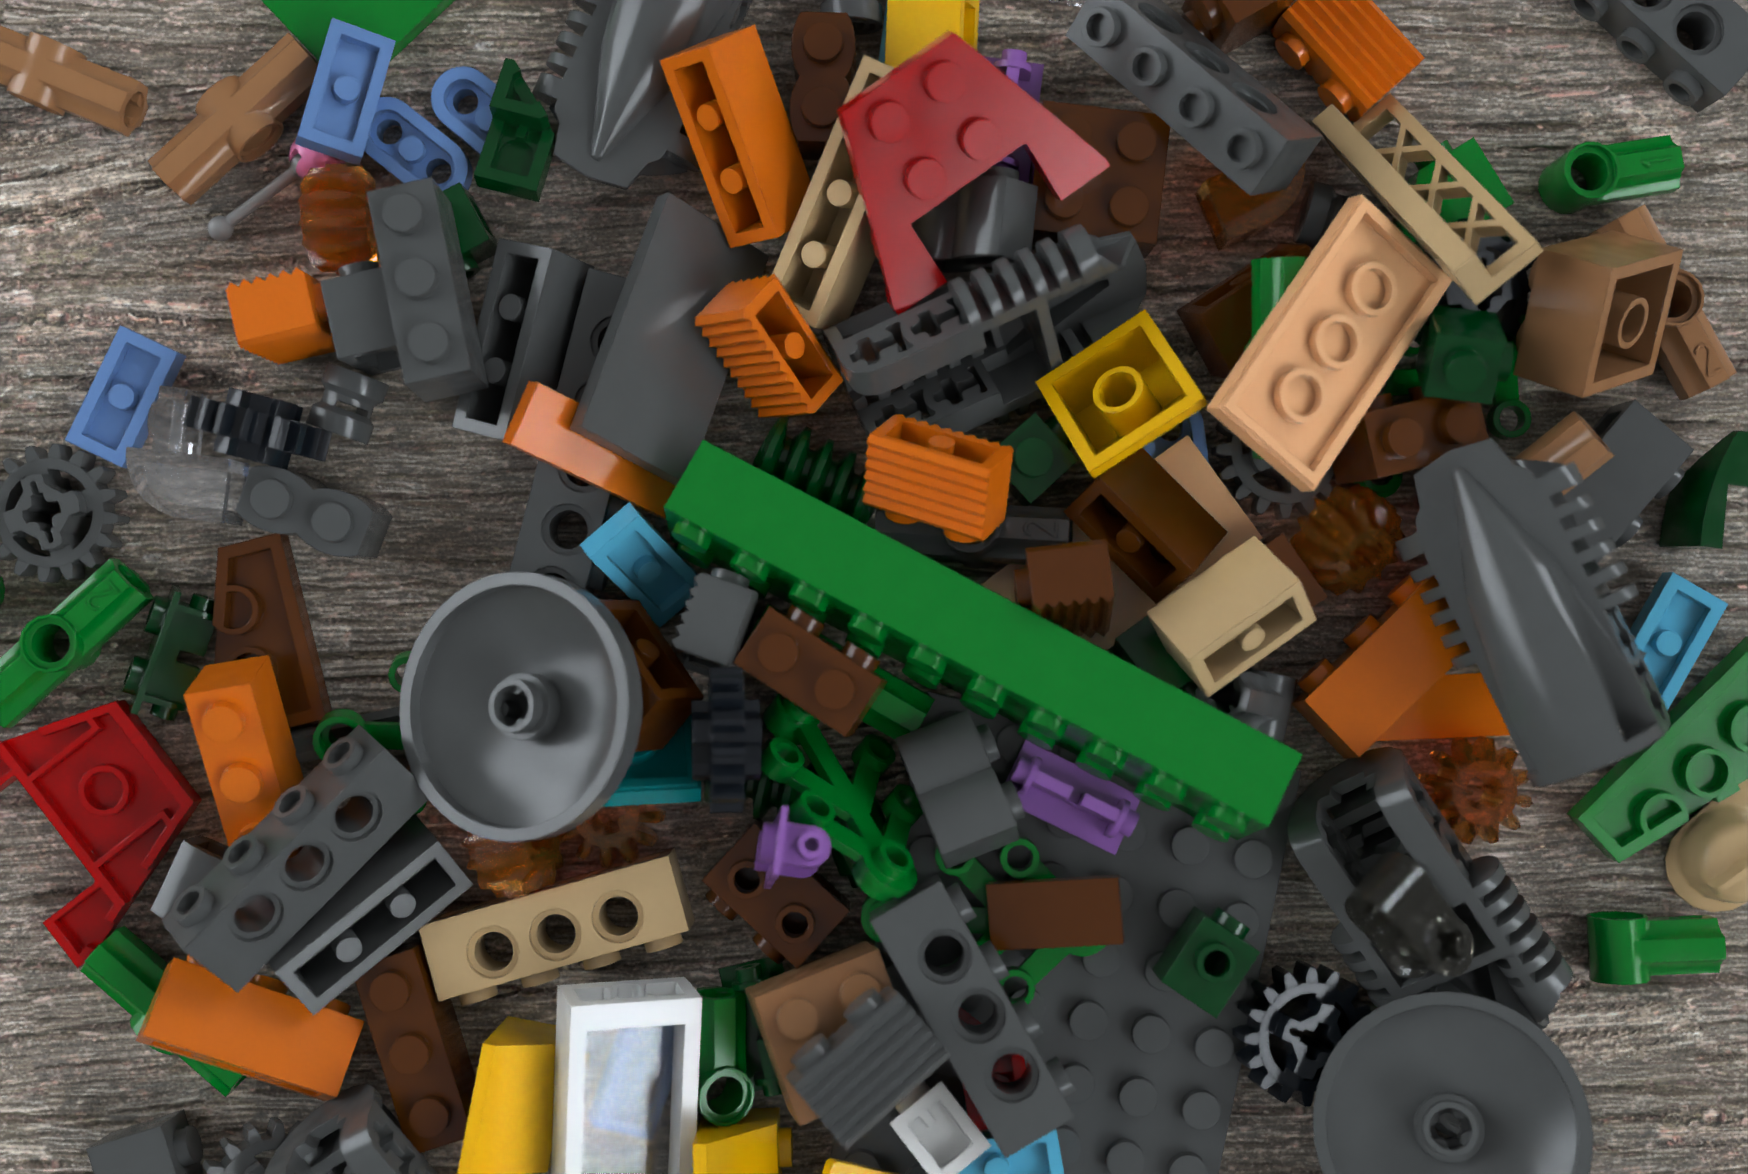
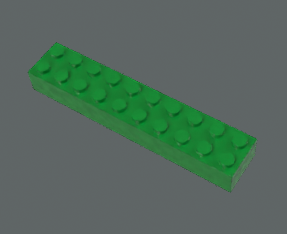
(980, 646)

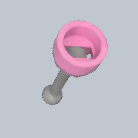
(301, 161)

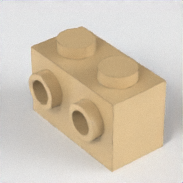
(1231, 615)

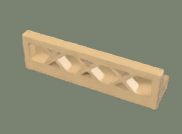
(1409, 204)

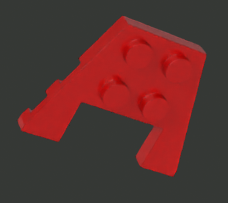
(931, 134)
(111, 802)

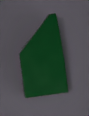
(518, 139)
(1698, 502)

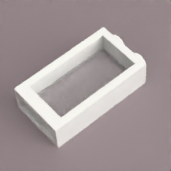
(626, 1077)

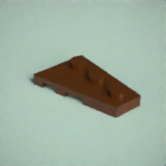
(264, 613)

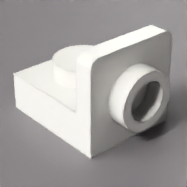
(938, 1130)

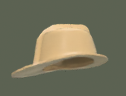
(1710, 855)

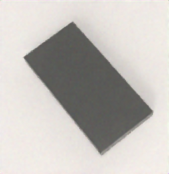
(654, 369)

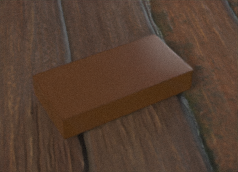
(1055, 912)

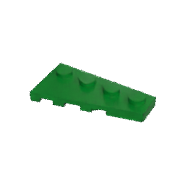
(1685, 769)

